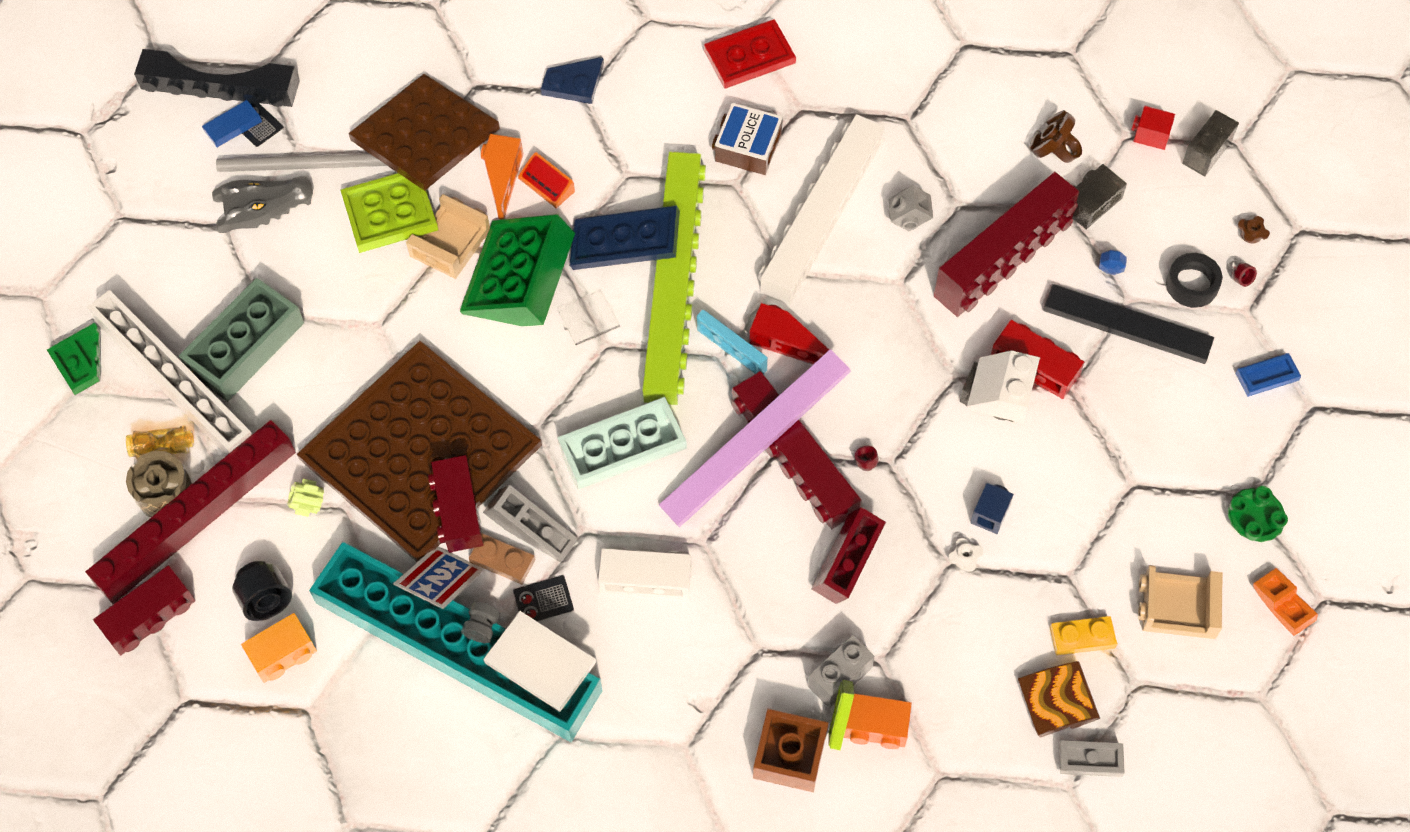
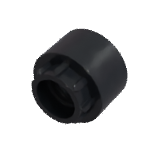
(261, 591)

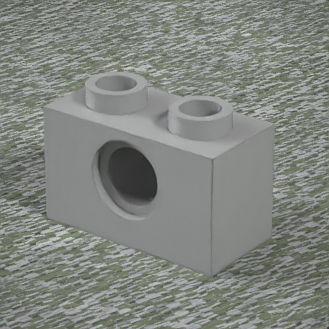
(848, 663)

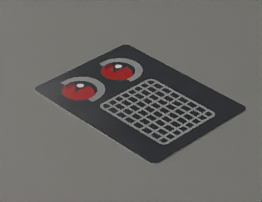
(265, 130)
(544, 598)

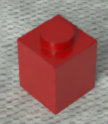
(1153, 127)

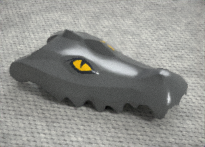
(255, 202)

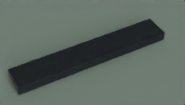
(1129, 324)

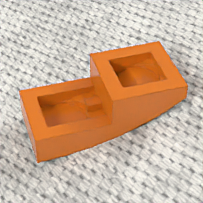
(1282, 600)

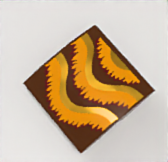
(1059, 698)

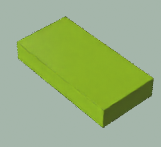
(840, 714)

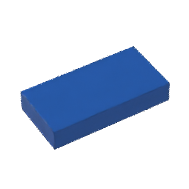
(231, 123)
(1268, 374)

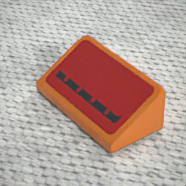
(546, 180)

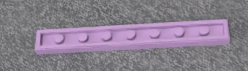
(754, 438)

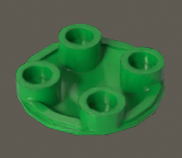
(1257, 514)

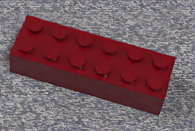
(1006, 245)

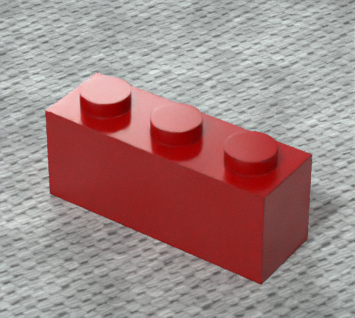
(1056, 367)

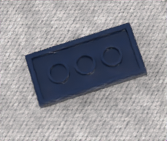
(625, 238)

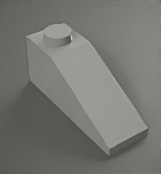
(529, 523)

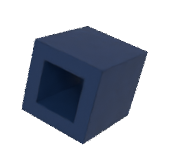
(992, 508)

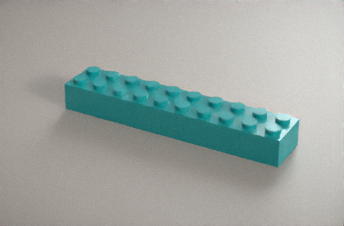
(365, 595)

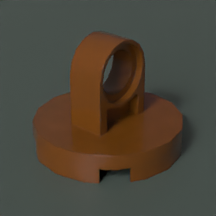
(1056, 137)

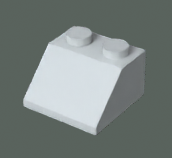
(1003, 385)

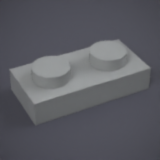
(1091, 758)

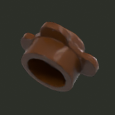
(1253, 236)

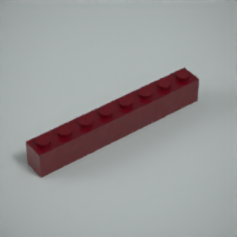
(191, 512)

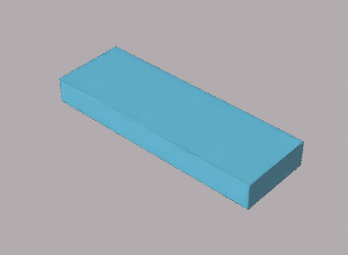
(731, 343)

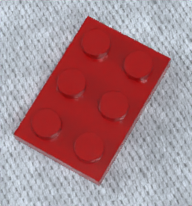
(749, 53)

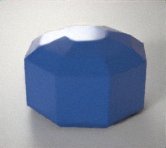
(1112, 262)

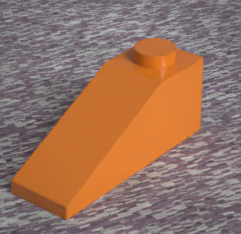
(502, 163)

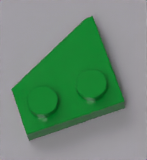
(79, 358)

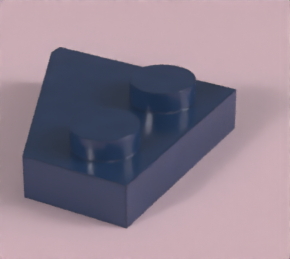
(574, 80)

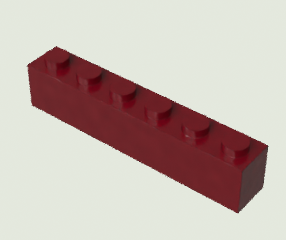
(800, 456)

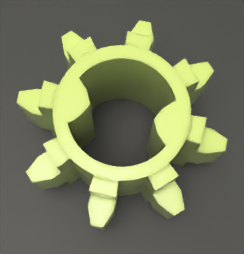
(305, 497)

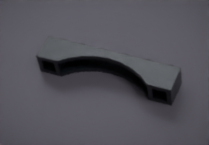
(265, 85)

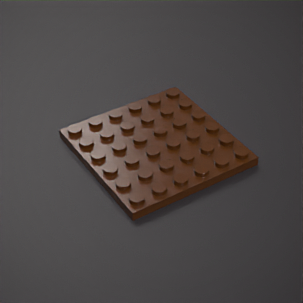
(387, 438)

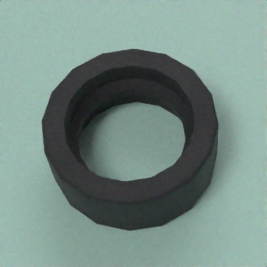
(1200, 263)

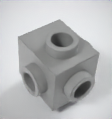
(910, 208)

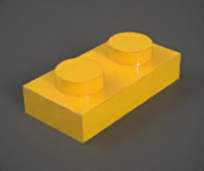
(1083, 635)

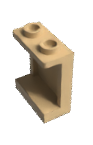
(455, 242)
(1181, 603)

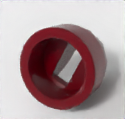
(1248, 271)
(870, 455)

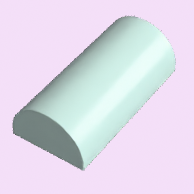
(621, 443)

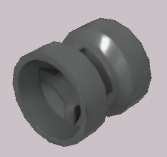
(480, 622)

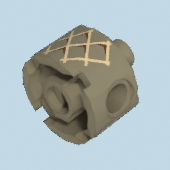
(156, 481)

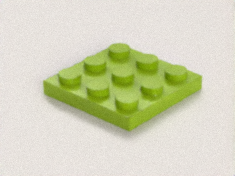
(387, 211)

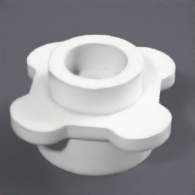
(962, 562)

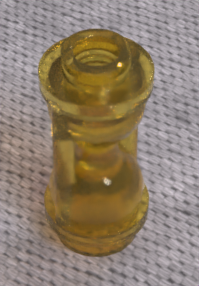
(175, 441)

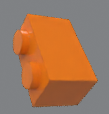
(878, 721)

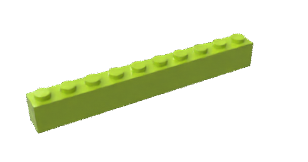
(673, 283)

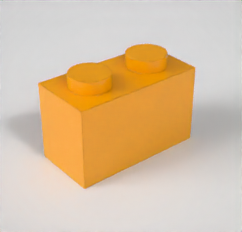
(279, 648)

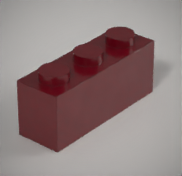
(455, 504)
(848, 555)
(144, 610)

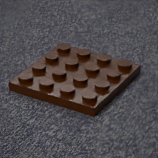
(424, 131)

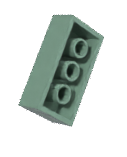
(242, 339)

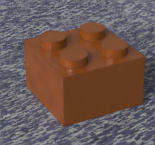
(790, 750)

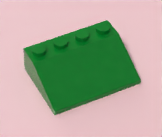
(519, 270)

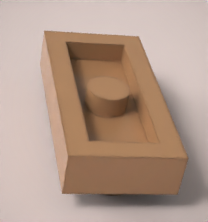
(502, 559)

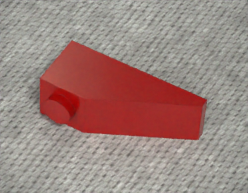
(784, 334)

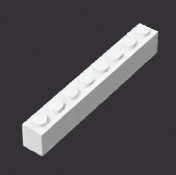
(822, 209)
(169, 373)

